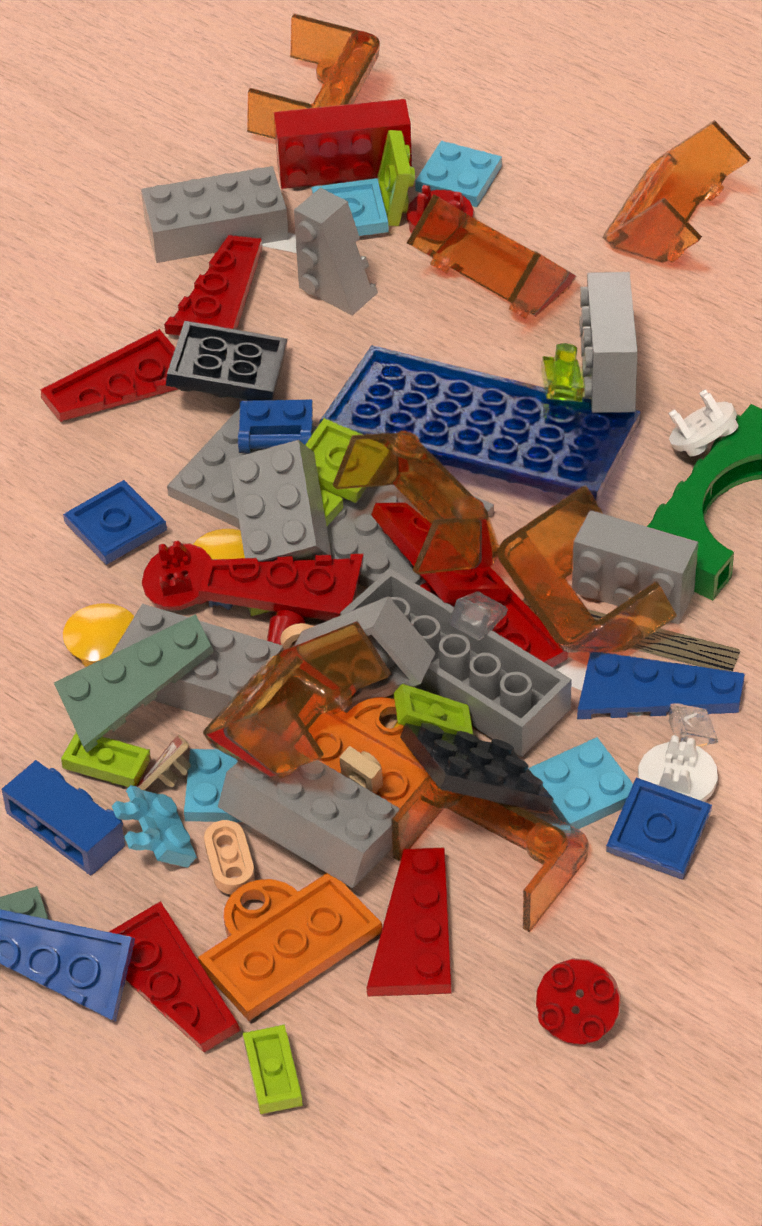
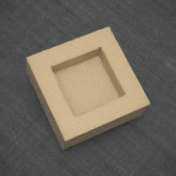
(362, 769)

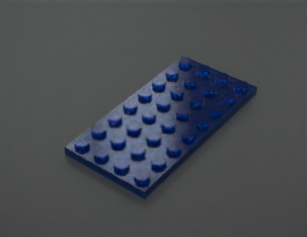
(485, 422)

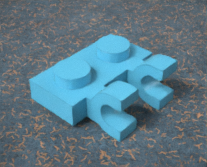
(160, 825)

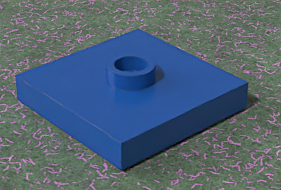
(115, 522)
(659, 828)

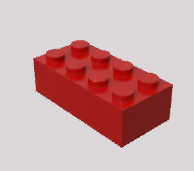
(336, 141)

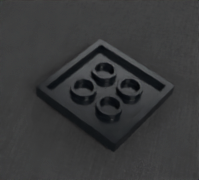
(226, 362)
(476, 767)

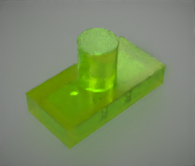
(562, 374)

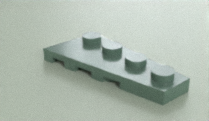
(114, 687)

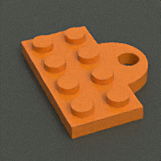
(364, 732)
(285, 940)

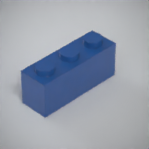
(64, 817)

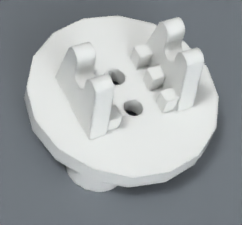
(702, 425)
(680, 768)

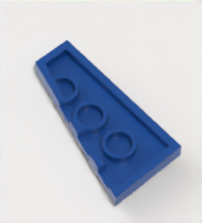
(636, 684)
(68, 958)

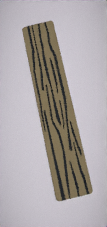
(683, 648)

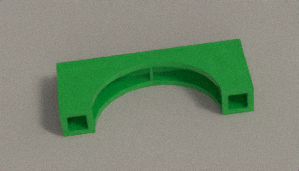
(729, 463)

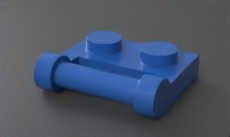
(274, 423)

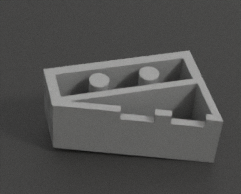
(329, 254)

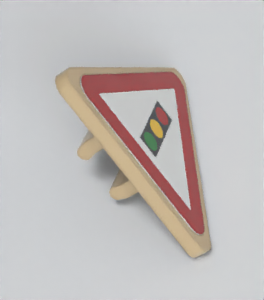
(169, 757)

